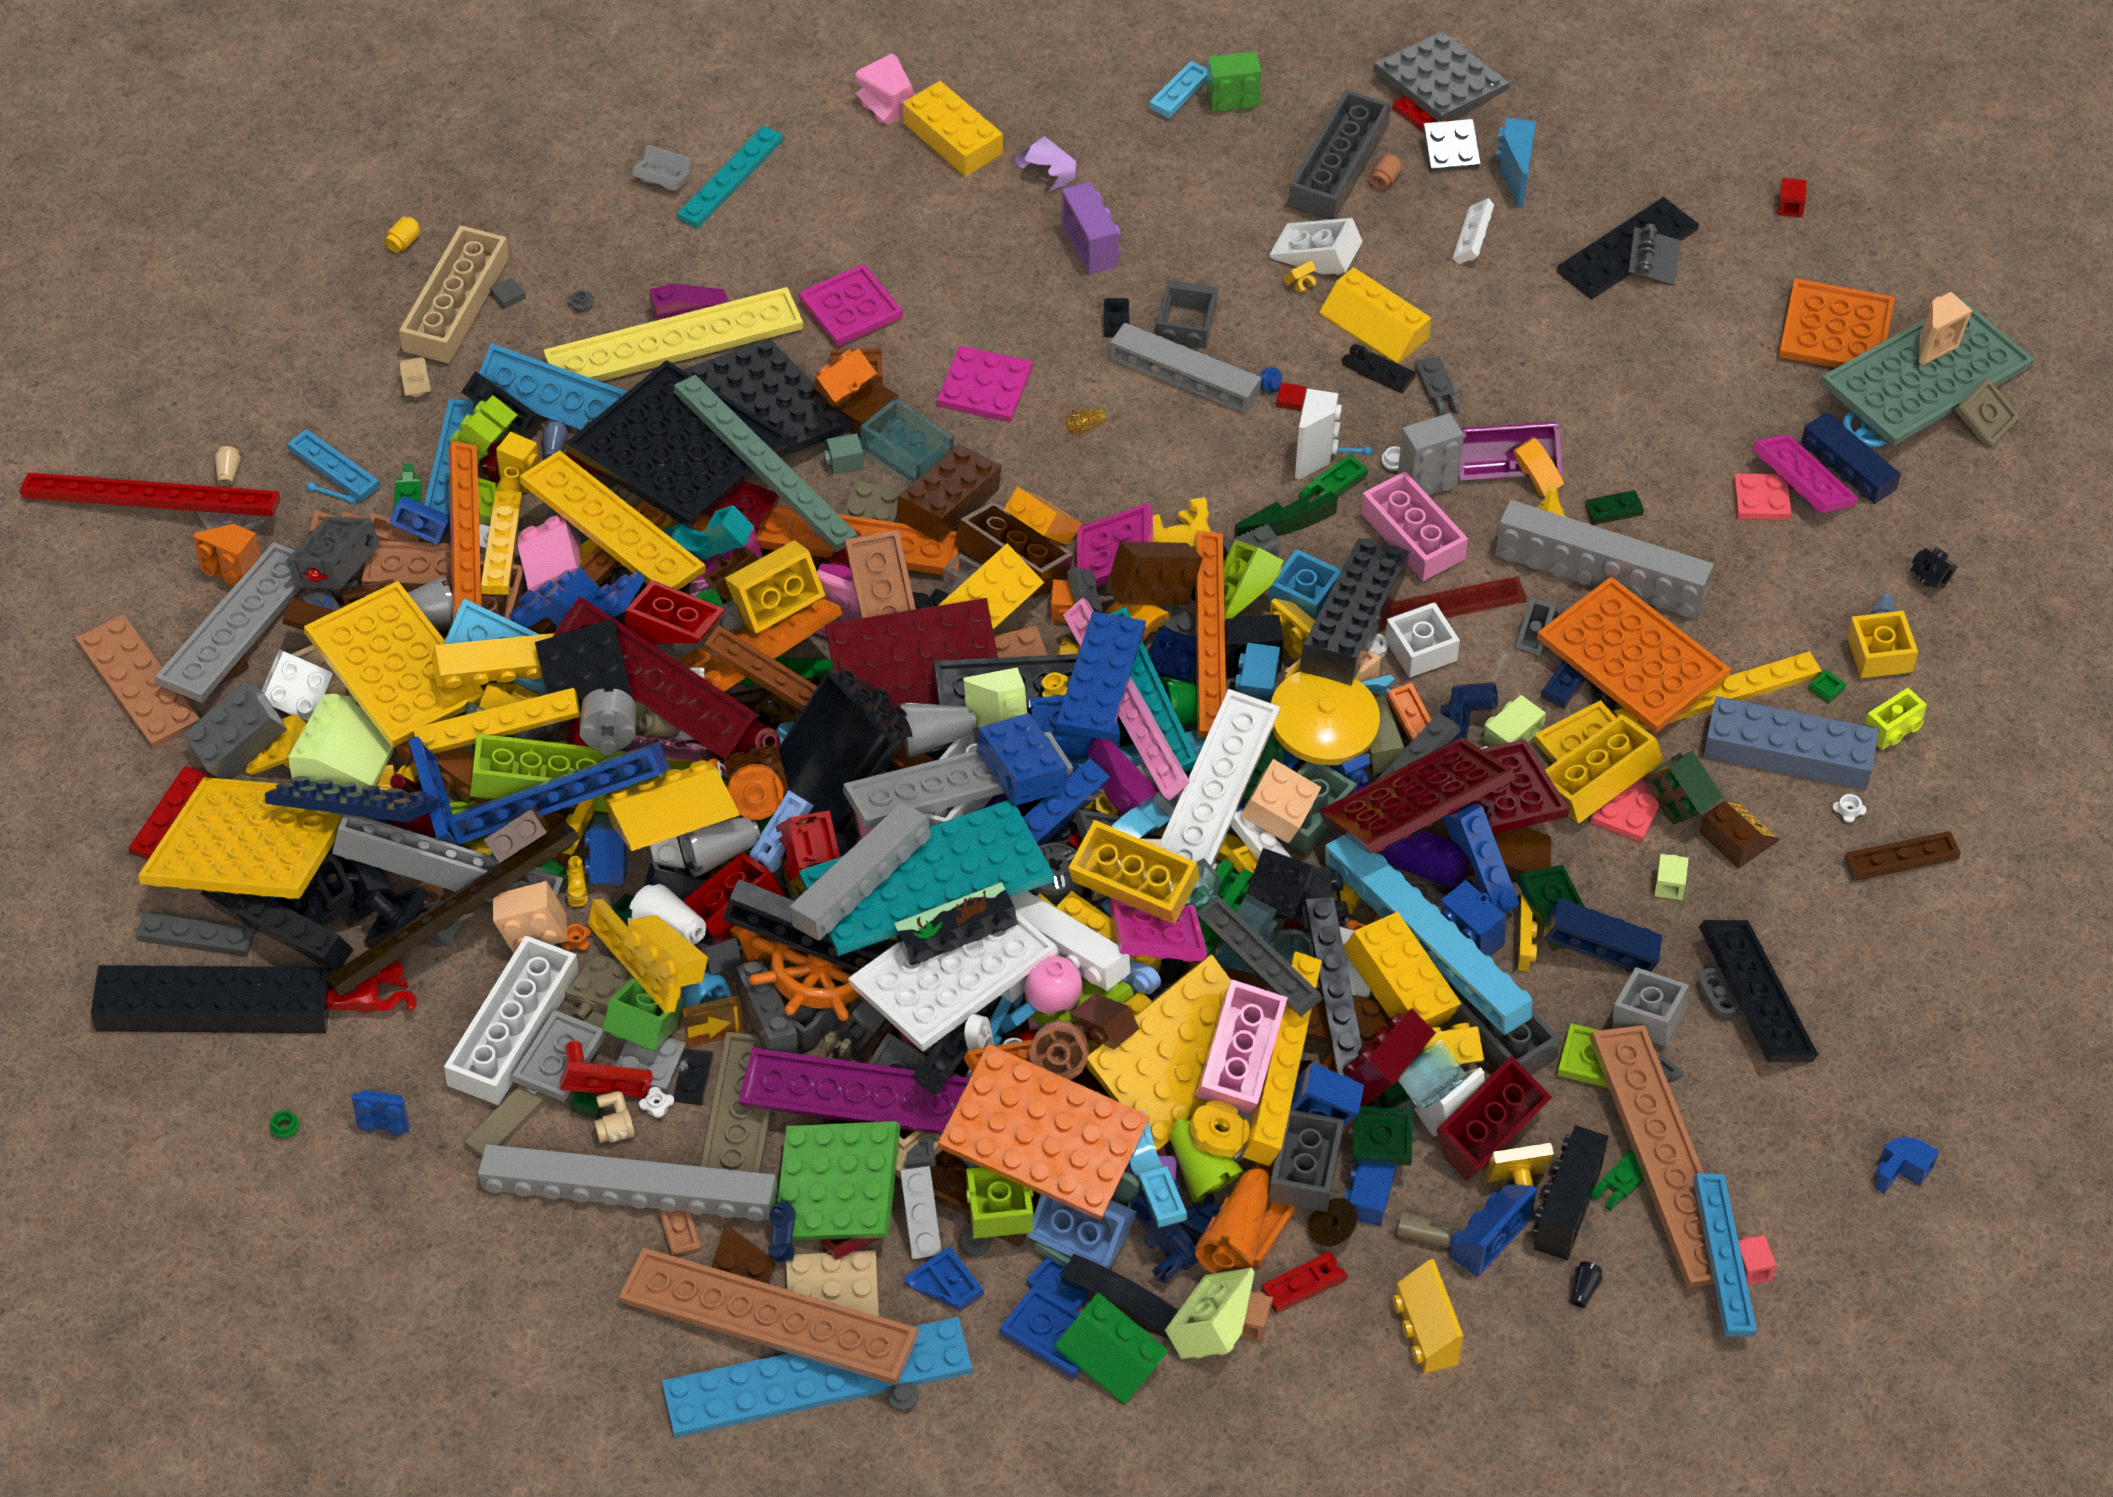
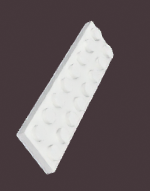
(1220, 777)

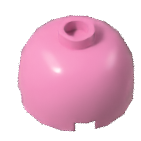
(1053, 985)

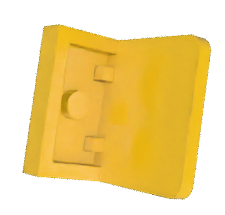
(278, 750)
(1461, 1041)

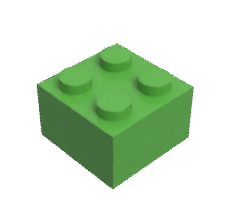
(1233, 81)
(639, 1018)

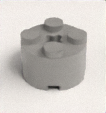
(608, 720)

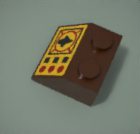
(1736, 832)

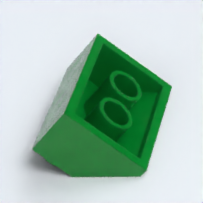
(1110, 1348)

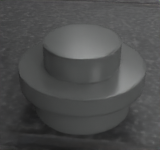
(903, 1396)

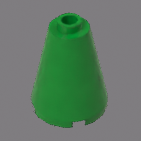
(1183, 699)

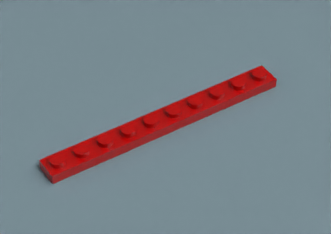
(150, 494)

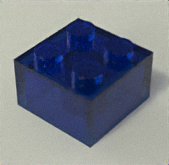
(1174, 655)

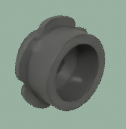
(581, 300)

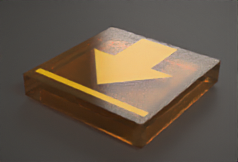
(711, 1021)

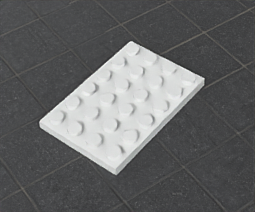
(945, 990)

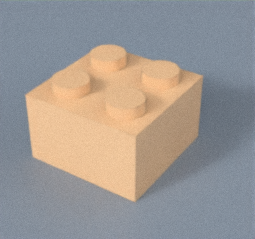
(1280, 801)
(530, 912)

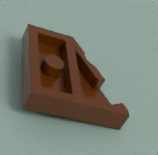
(742, 1257)

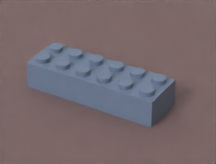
(1791, 743)

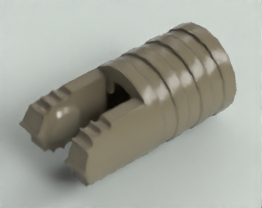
(837, 1049)
(1424, 1229)

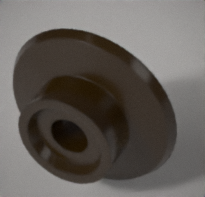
(1323, 1224)

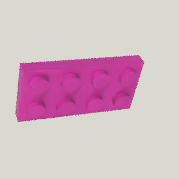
(1804, 473)

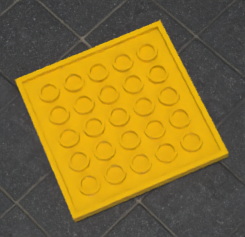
(240, 844)

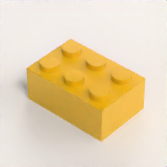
(775, 586)

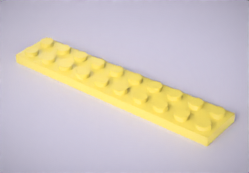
(679, 337)

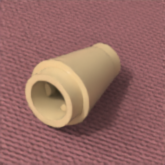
(227, 463)

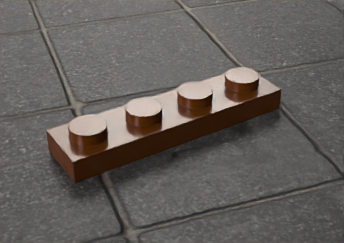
(1902, 856)

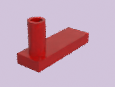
(601, 1078)

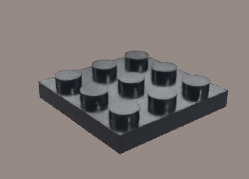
(584, 661)

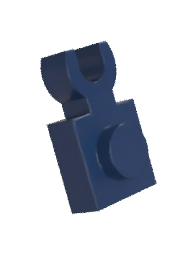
(1200, 1217)

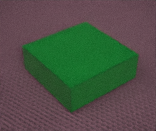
(1827, 686)

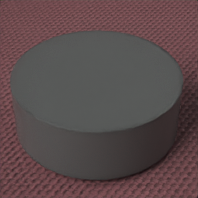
(974, 1247)

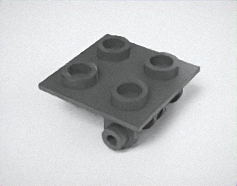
(1654, 255)

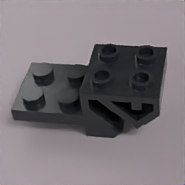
(340, 892)

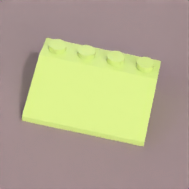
(340, 744)

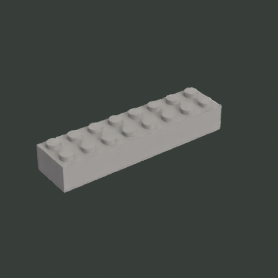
(1595, 554)

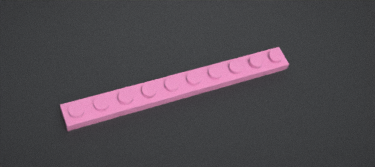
(1138, 720)

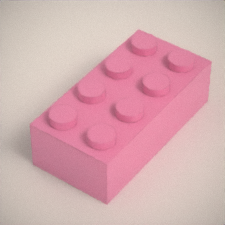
(1415, 524)
(1241, 1046)

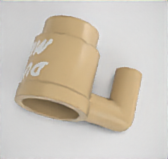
(616, 1125)

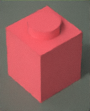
(1757, 1259)

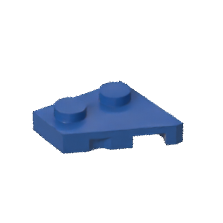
(945, 1280)

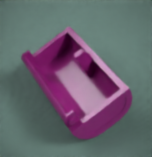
(1490, 454)

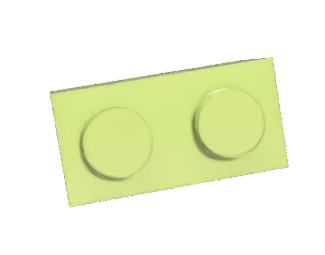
(1516, 722)

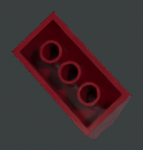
(1490, 1117)

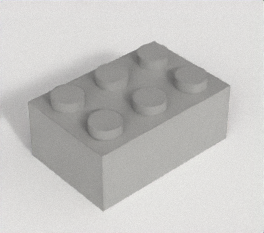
(1432, 453)

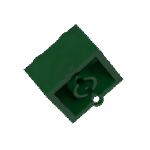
(1682, 787)

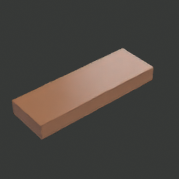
(680, 1232)

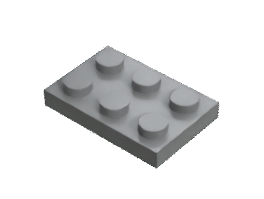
(546, 1057)

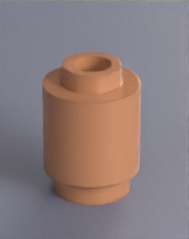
(1385, 171)

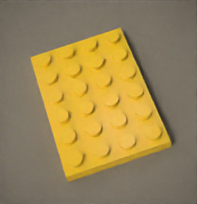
(385, 661)
(1165, 1058)

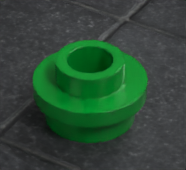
(284, 1117)

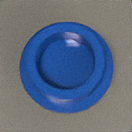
(1270, 379)

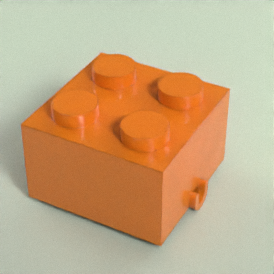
(846, 377)

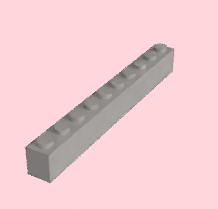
(628, 1182)

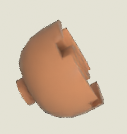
(1060, 1049)

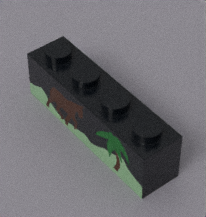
(956, 924)

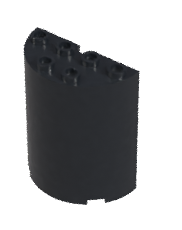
(840, 738)

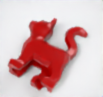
(366, 995)

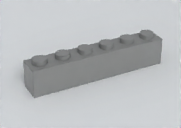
(1185, 368)
(860, 871)

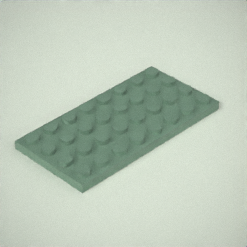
(1904, 397)

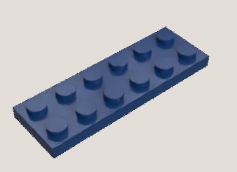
(1101, 676)

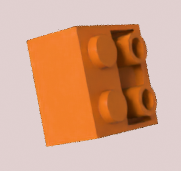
(226, 551)

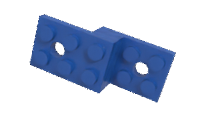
(558, 597)

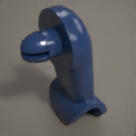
(783, 1222)

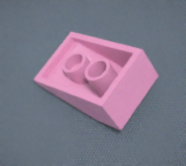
(548, 551)

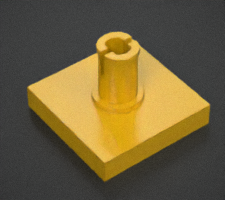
(1519, 1164)

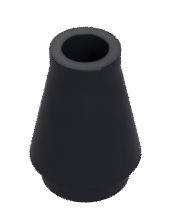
(1585, 1282)

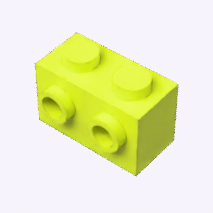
(1897, 718)

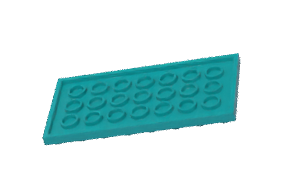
(953, 863)

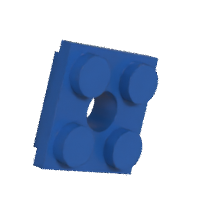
(380, 1111)

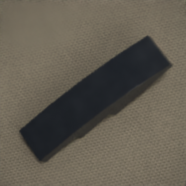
(1130, 1298)

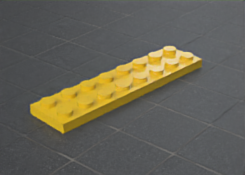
(611, 522)

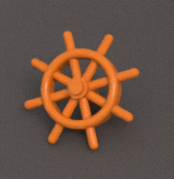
(816, 973)

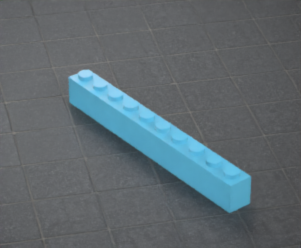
(1447, 947)

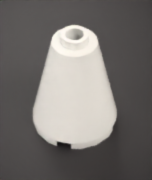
(664, 903)

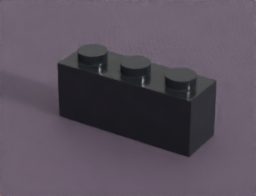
(482, 388)

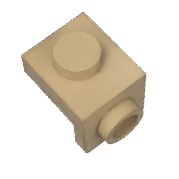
(414, 376)

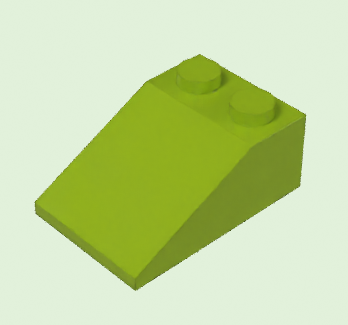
(1247, 575)

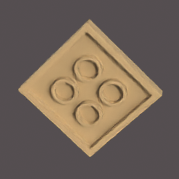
(843, 1281)

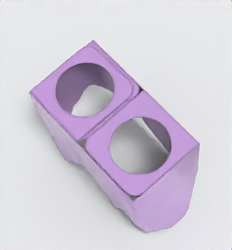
(1047, 153)

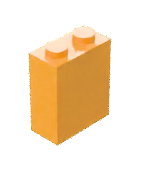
(1042, 516)

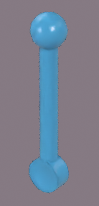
(1367, 450)
(311, 487)

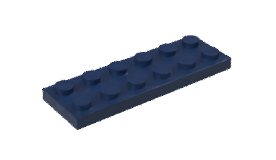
(352, 800)

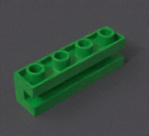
(1232, 891)

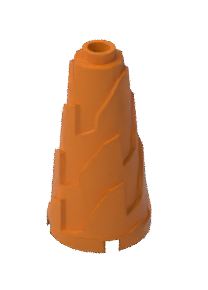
(1234, 1233)

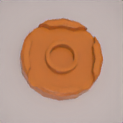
(749, 786)

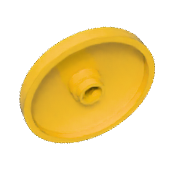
(1325, 718)

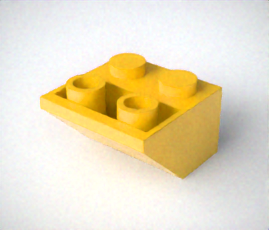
(1294, 625)

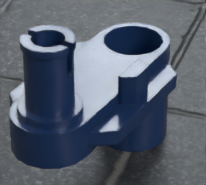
(1467, 699)
(1169, 1238)

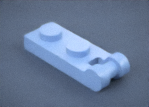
(790, 807)

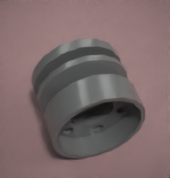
(1059, 859)

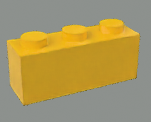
(665, 951)

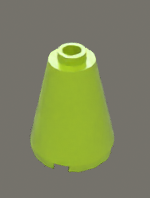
(1201, 1169)

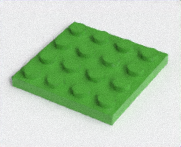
(840, 1179)

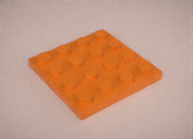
(1833, 323)

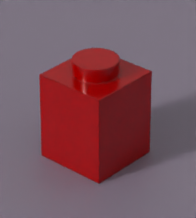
(1792, 197)

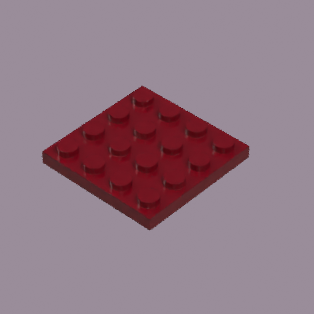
(1526, 799)

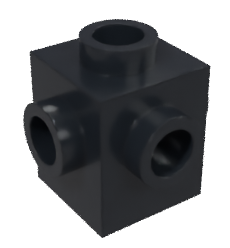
(1933, 567)

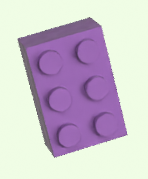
(1090, 227)

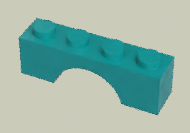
(724, 532)

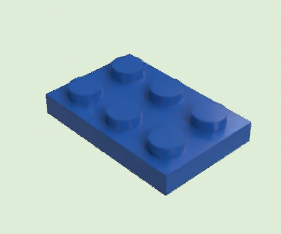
(1038, 1326)

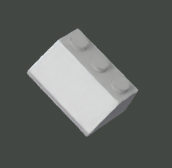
(1317, 432)

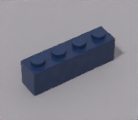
(1850, 458)
(1602, 936)

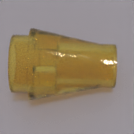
(1082, 420)

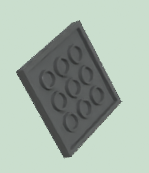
(1441, 76)

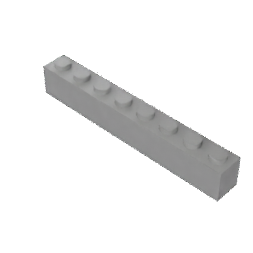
(421, 856)

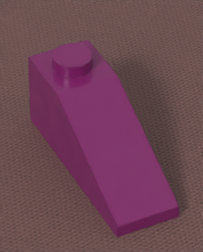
(681, 299)
(1126, 785)

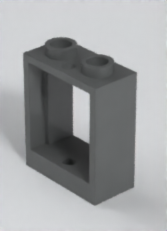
(1178, 294)

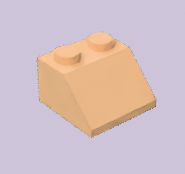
(1943, 327)

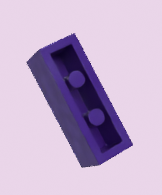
(1429, 858)

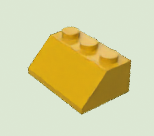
(1428, 1318)

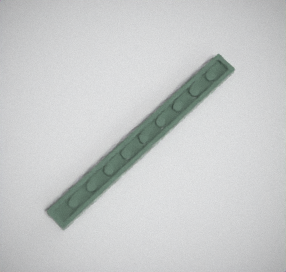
(765, 462)

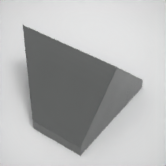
(1537, 616)

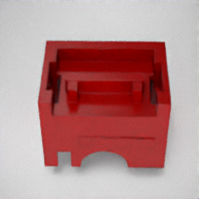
(807, 842)

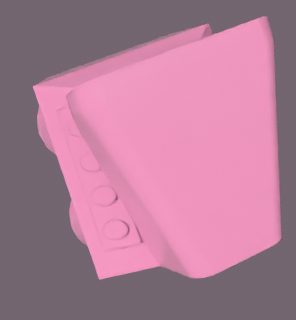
(884, 88)

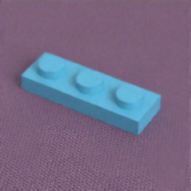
(1179, 90)

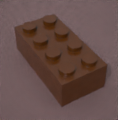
(948, 492)
(991, 528)

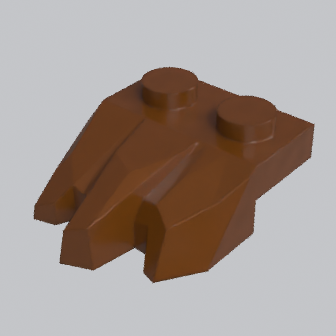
(725, 567)

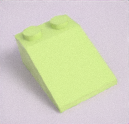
(1212, 1315)

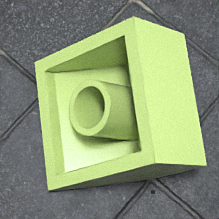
(995, 696)

